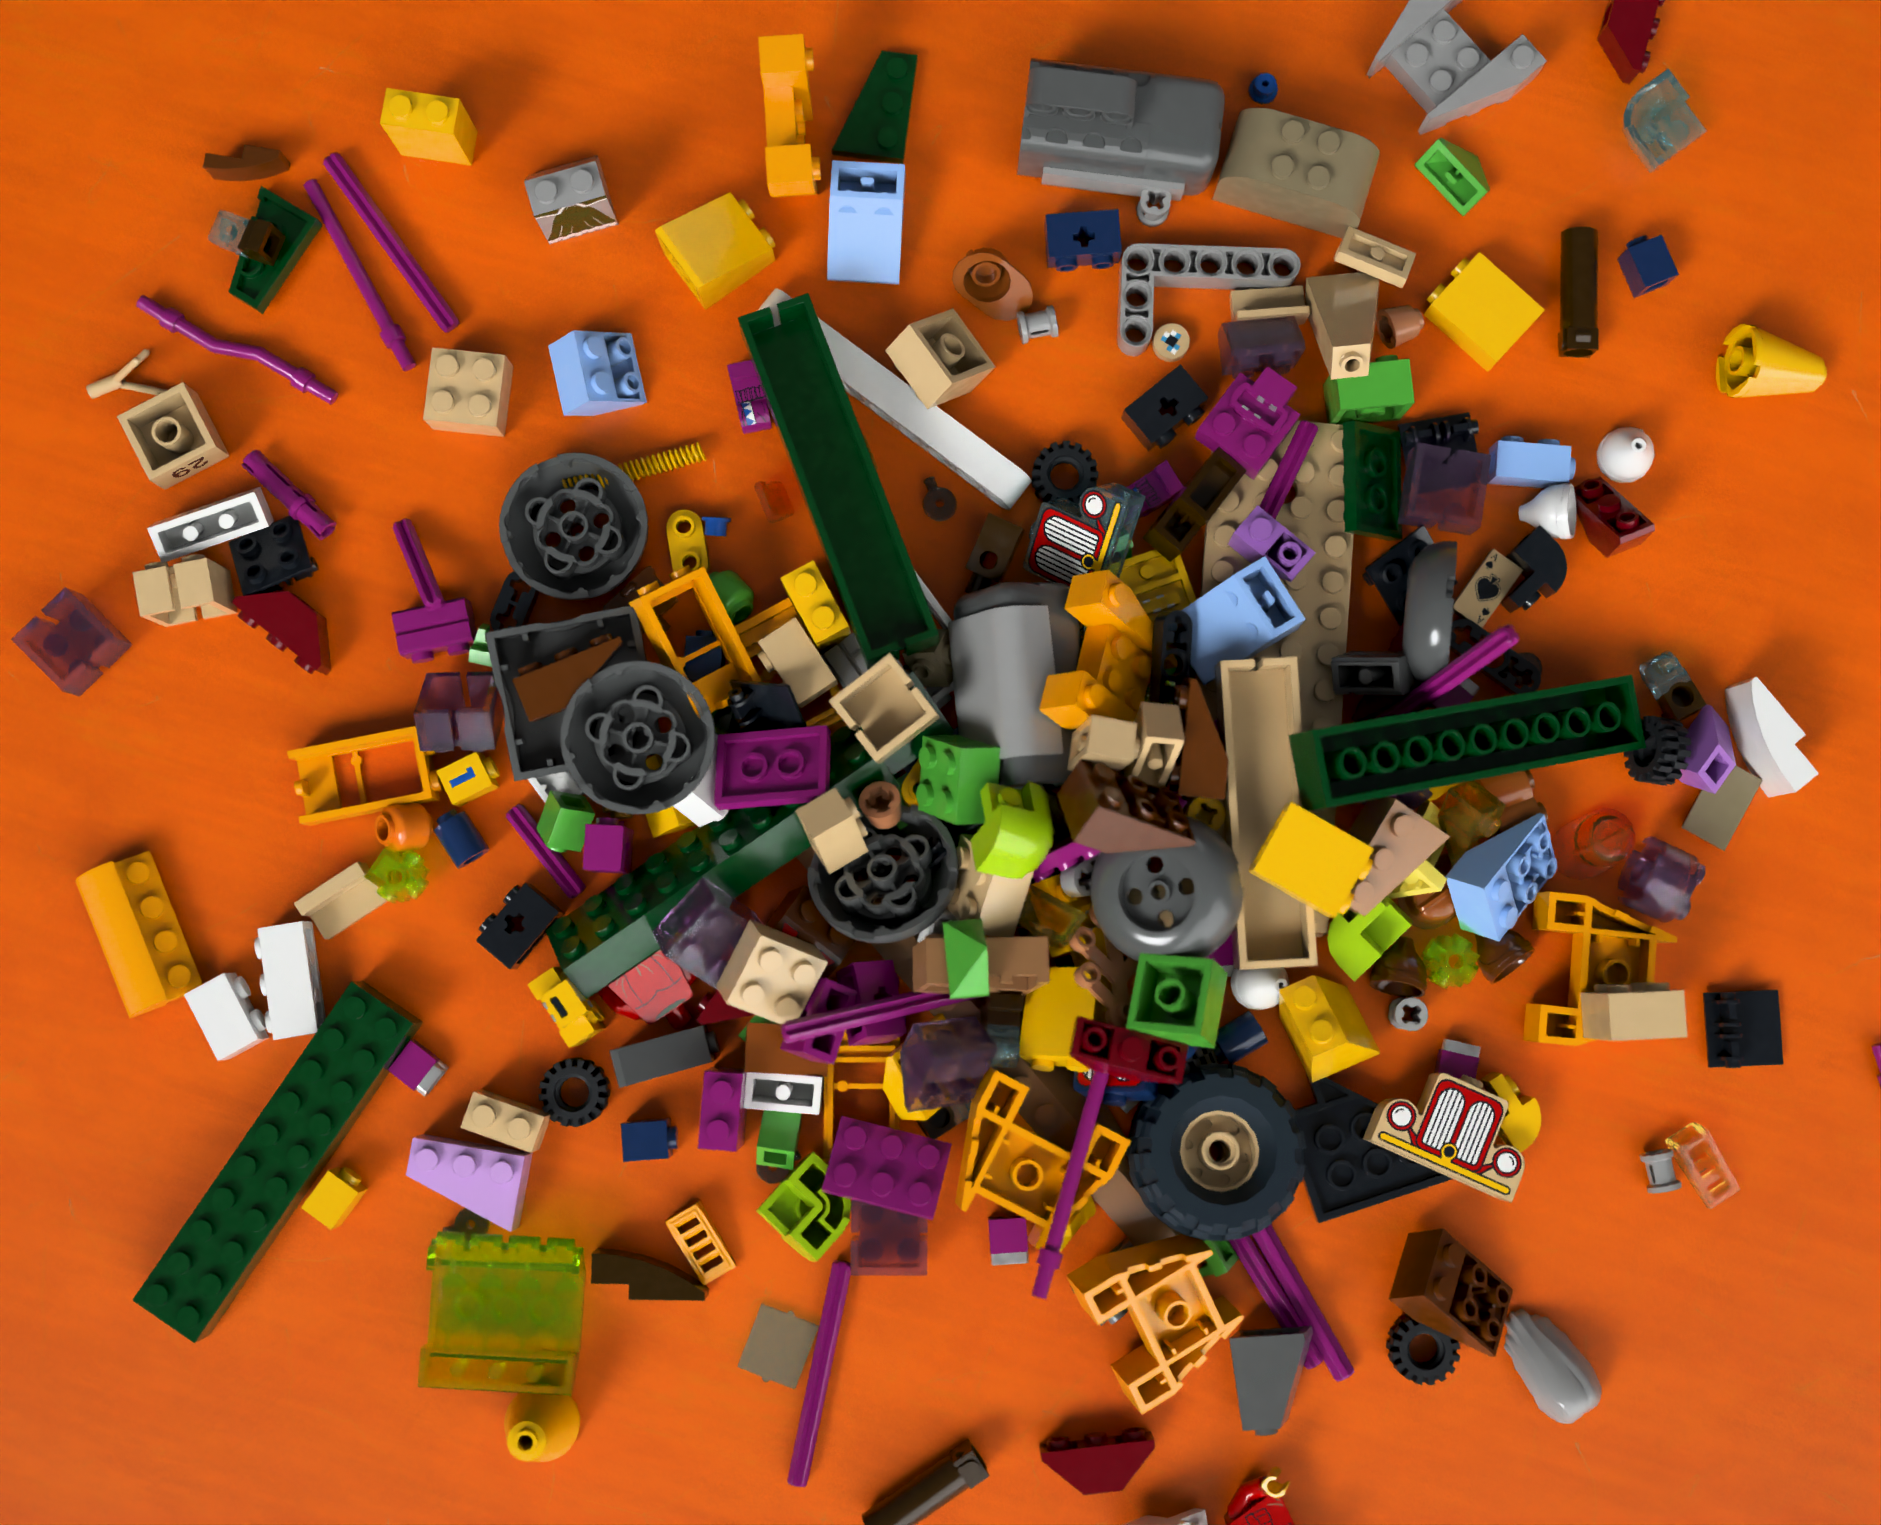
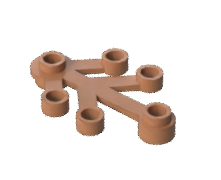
(1111, 967)

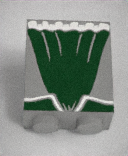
(571, 199)

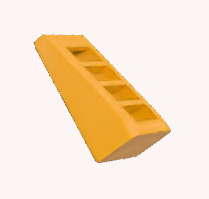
(674, 1224)

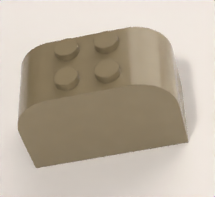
(1297, 171)

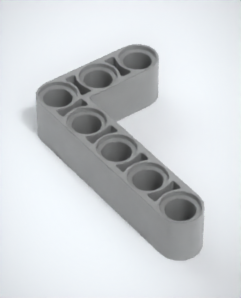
(1191, 276)

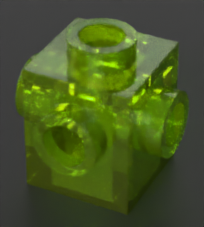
(386, 871)
(1437, 956)

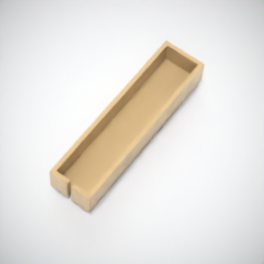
(1254, 725)

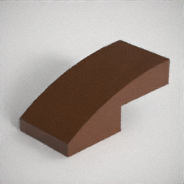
(254, 164)

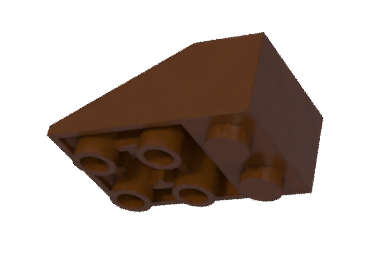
(551, 687)
(1202, 760)
(1121, 811)
(1451, 1290)

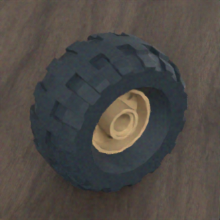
(1255, 1143)

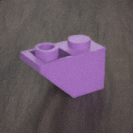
(1264, 536)
(1710, 750)

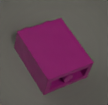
(722, 1109)

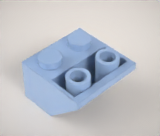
(596, 372)

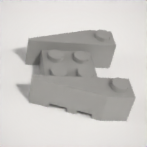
(1446, 68)

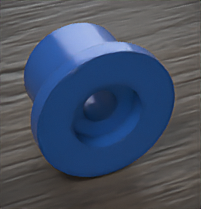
(1260, 93)
(716, 526)

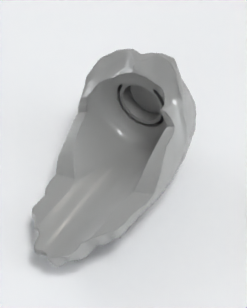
(1551, 1367)

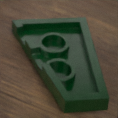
(882, 112)
(258, 282)

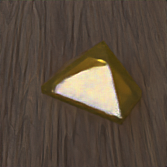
(1050, 917)

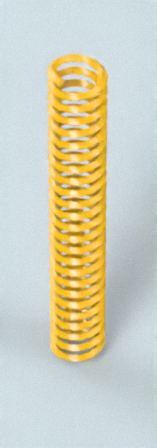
(650, 469)

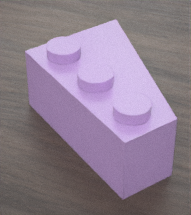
(474, 1175)

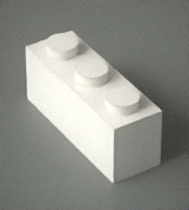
(210, 524)
(290, 979)

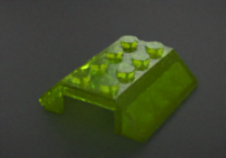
(503, 1314)

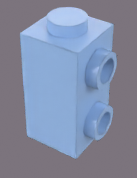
(1530, 463)

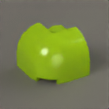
(1014, 831)
(1361, 940)
(805, 1214)

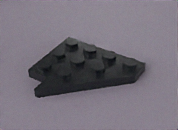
(1343, 1168)

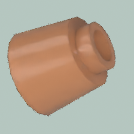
(1399, 325)
(881, 804)

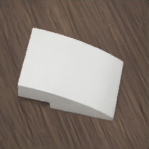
(1767, 738)

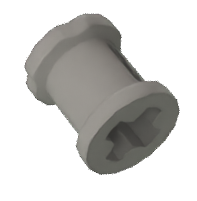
(1153, 216)
(1037, 324)
(1419, 1014)
(1660, 1171)

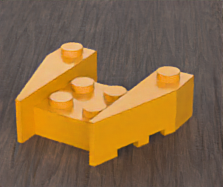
(787, 107)
(1113, 655)
(1605, 950)
(1021, 1167)
(1167, 1306)

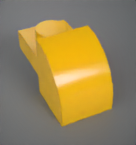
(1523, 1115)

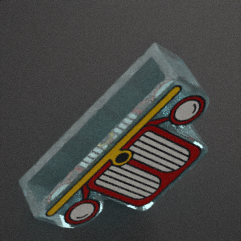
(1083, 536)

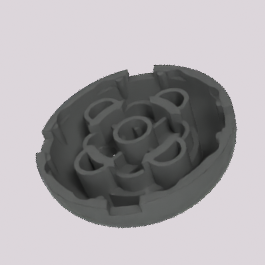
(534, 512)
(1429, 609)
(594, 726)
(905, 905)
(1200, 919)

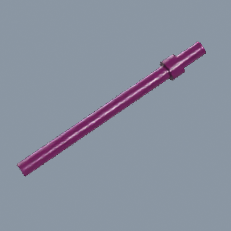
(391, 333)
(1050, 1256)

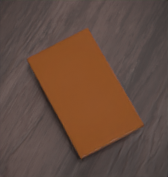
(765, 1055)

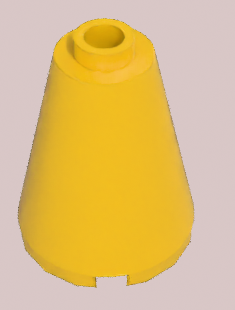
(1766, 365)
(541, 1426)

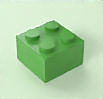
(1372, 398)
(953, 776)
(1178, 999)

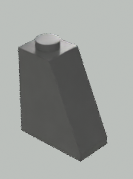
(664, 1055)
(1268, 1374)

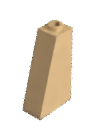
(1343, 320)

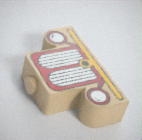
(1451, 1134)

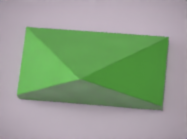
(1454, 174)
(966, 958)

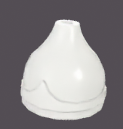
(1625, 454)
(1552, 510)
(1258, 987)

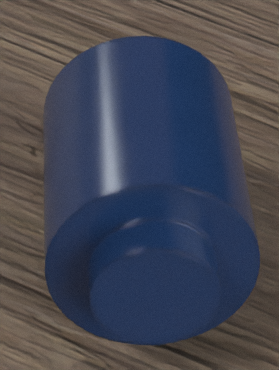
(460, 838)
(1239, 1038)

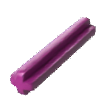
(1289, 468)
(418, 564)
(551, 860)

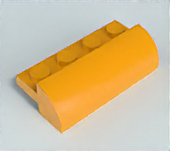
(138, 933)

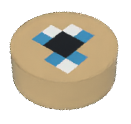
(1171, 342)

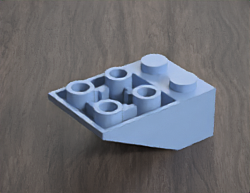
(865, 222)
(1240, 618)
(1502, 877)

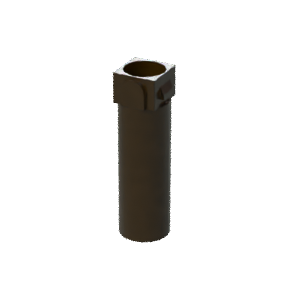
(1578, 293)
(930, 1489)

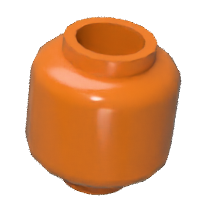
(404, 826)

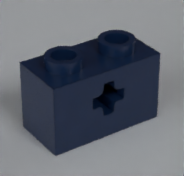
(1100, 232)

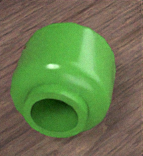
(734, 594)

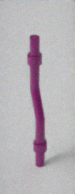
(175, 322)

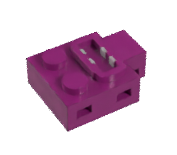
(1251, 420)

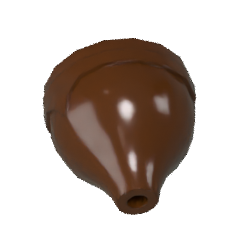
(1502, 957)
(1400, 971)

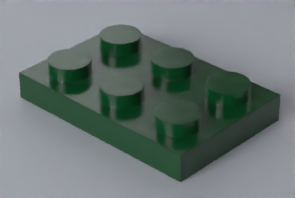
(1372, 480)

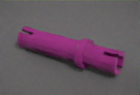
(300, 505)

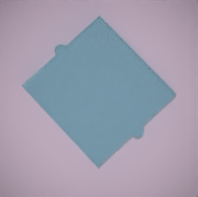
(778, 1346)

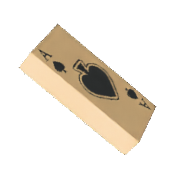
(1486, 588)

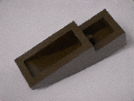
(1194, 504)
(646, 1276)

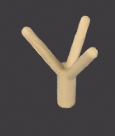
(118, 380)

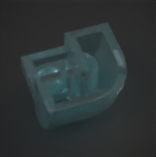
(1660, 122)

